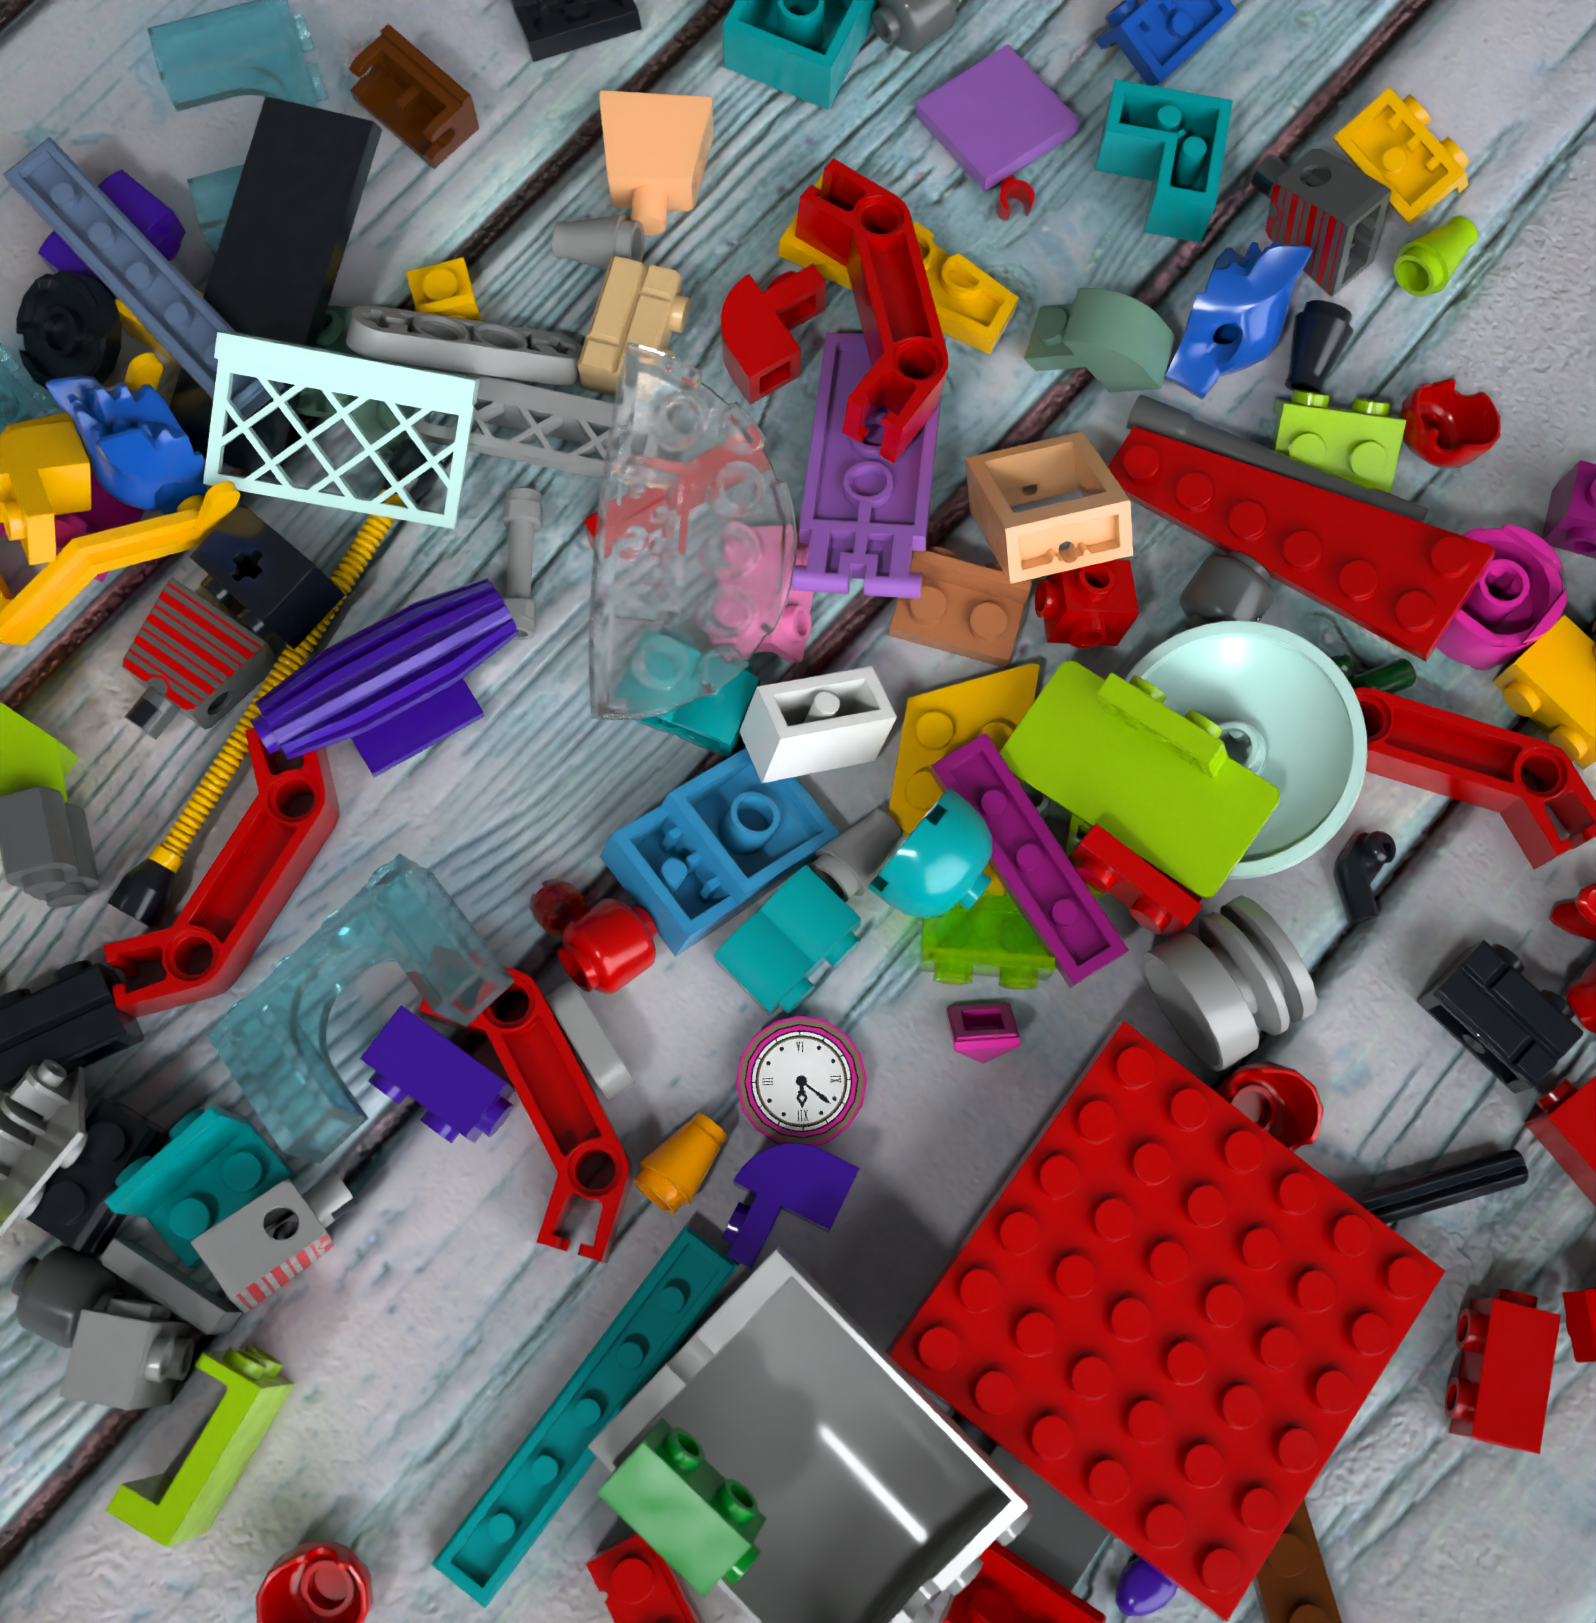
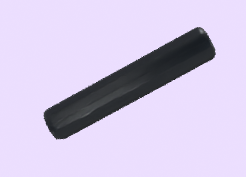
(1445, 1186)

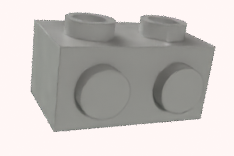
(127, 1355)

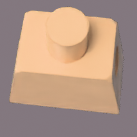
(655, 152)

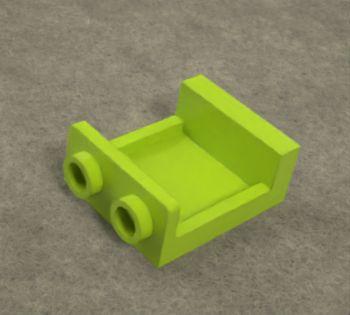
(187, 1506)

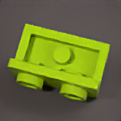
(1347, 442)

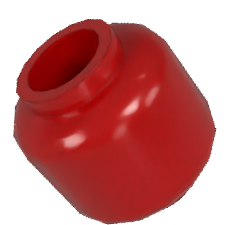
(608, 945)

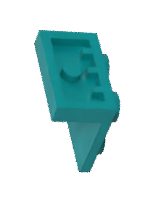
(199, 1178)

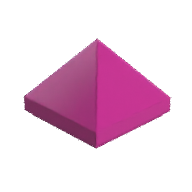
(983, 1030)

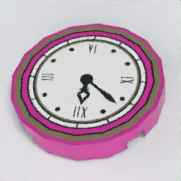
(801, 1081)

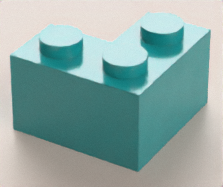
(1173, 142)

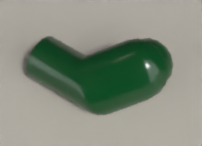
(1388, 677)

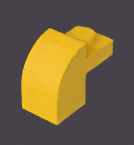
(41, 477)

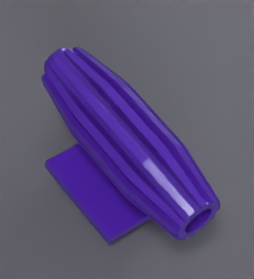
(392, 682)

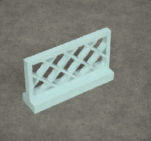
(349, 375)

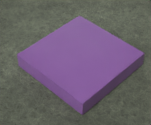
(996, 117)

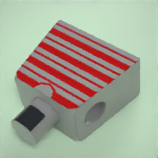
(243, 1246)

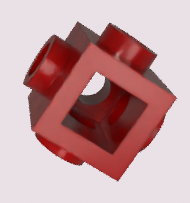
(1088, 604)

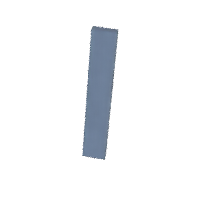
(130, 268)

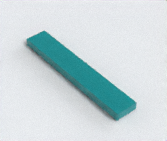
(556, 1450)

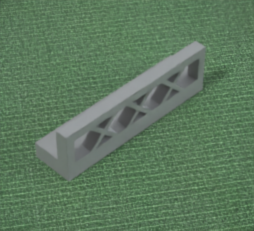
(538, 414)

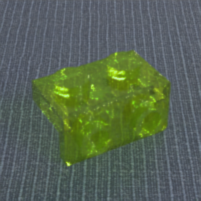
(984, 941)

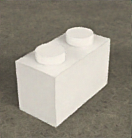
(816, 724)

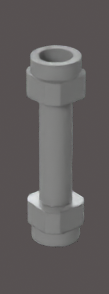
(522, 517)

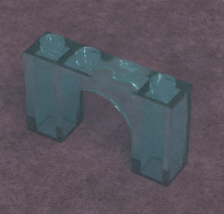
(229, 55)
(279, 1030)

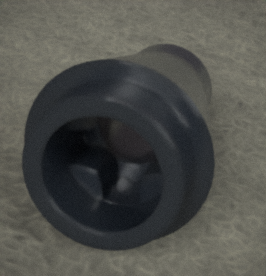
(1317, 343)

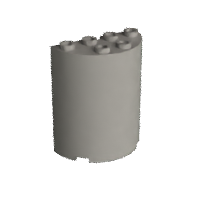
(849, 1459)

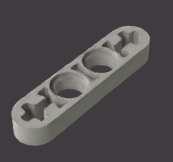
(463, 345)

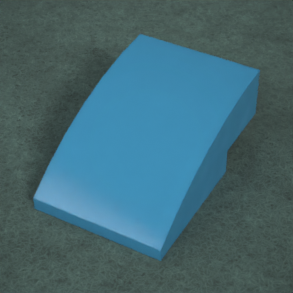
(716, 848)

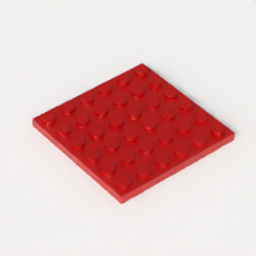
(1167, 1318)

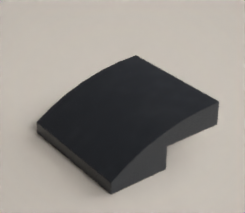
(567, 25)

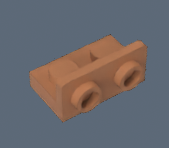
(961, 608)

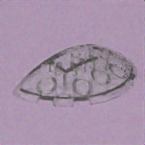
(686, 543)

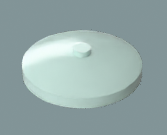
(1280, 716)

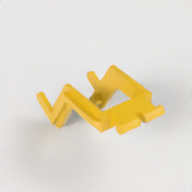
(110, 549)

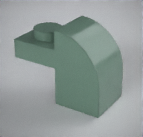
(1106, 333)

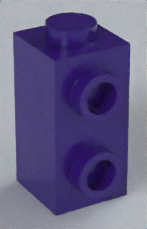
(438, 1075)

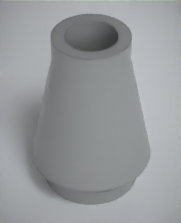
(599, 240)
(855, 856)

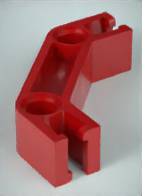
(878, 244)
(1480, 768)
(240, 890)
(561, 1109)

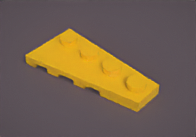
(966, 298)

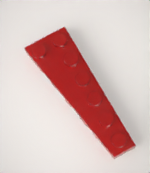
(1342, 553)

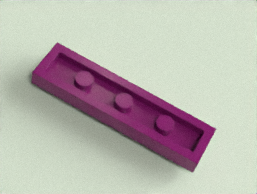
(1032, 863)

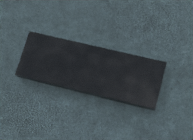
(281, 251)

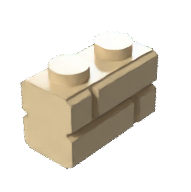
(635, 307)

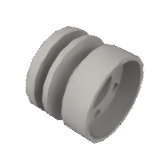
(1230, 982)

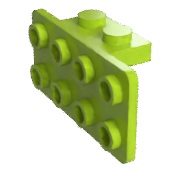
(1142, 774)

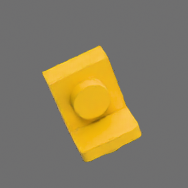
(444, 290)

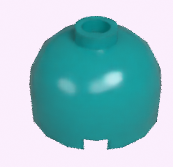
(939, 861)

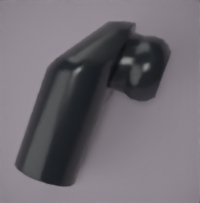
(1356, 871)

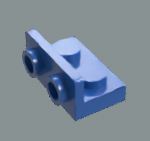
(1162, 32)

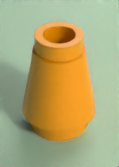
(680, 1164)

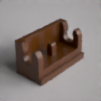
(413, 97)

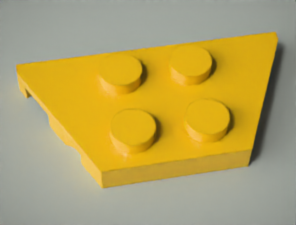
(946, 721)

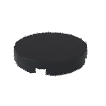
(69, 328)

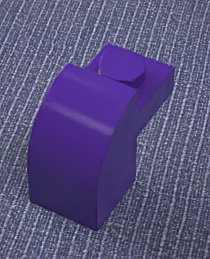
(790, 1179)

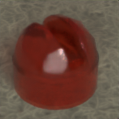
(548, 897)

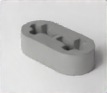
(589, 1039)

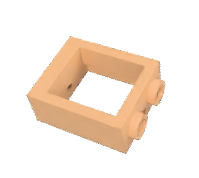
(1030, 539)

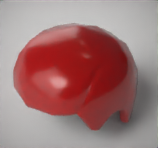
(1449, 426)
(1277, 1101)
(315, 1585)

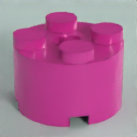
(1511, 602)

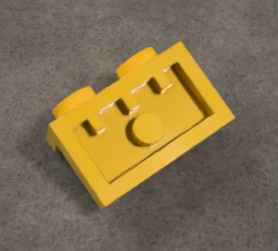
(1402, 154)

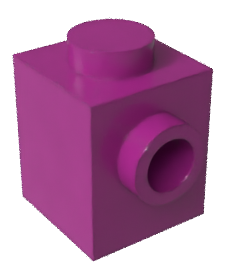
(1572, 512)

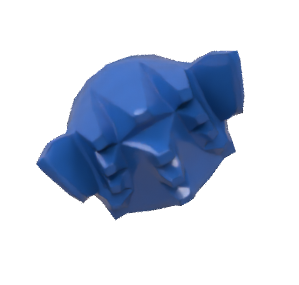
(1243, 304)
(132, 443)

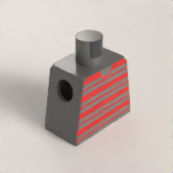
(1327, 209)
(192, 662)

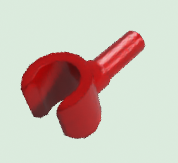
(1014, 189)

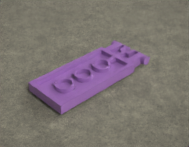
(856, 505)

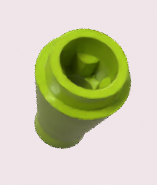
(1431, 259)

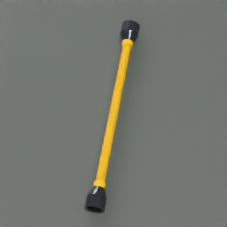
(149, 886)

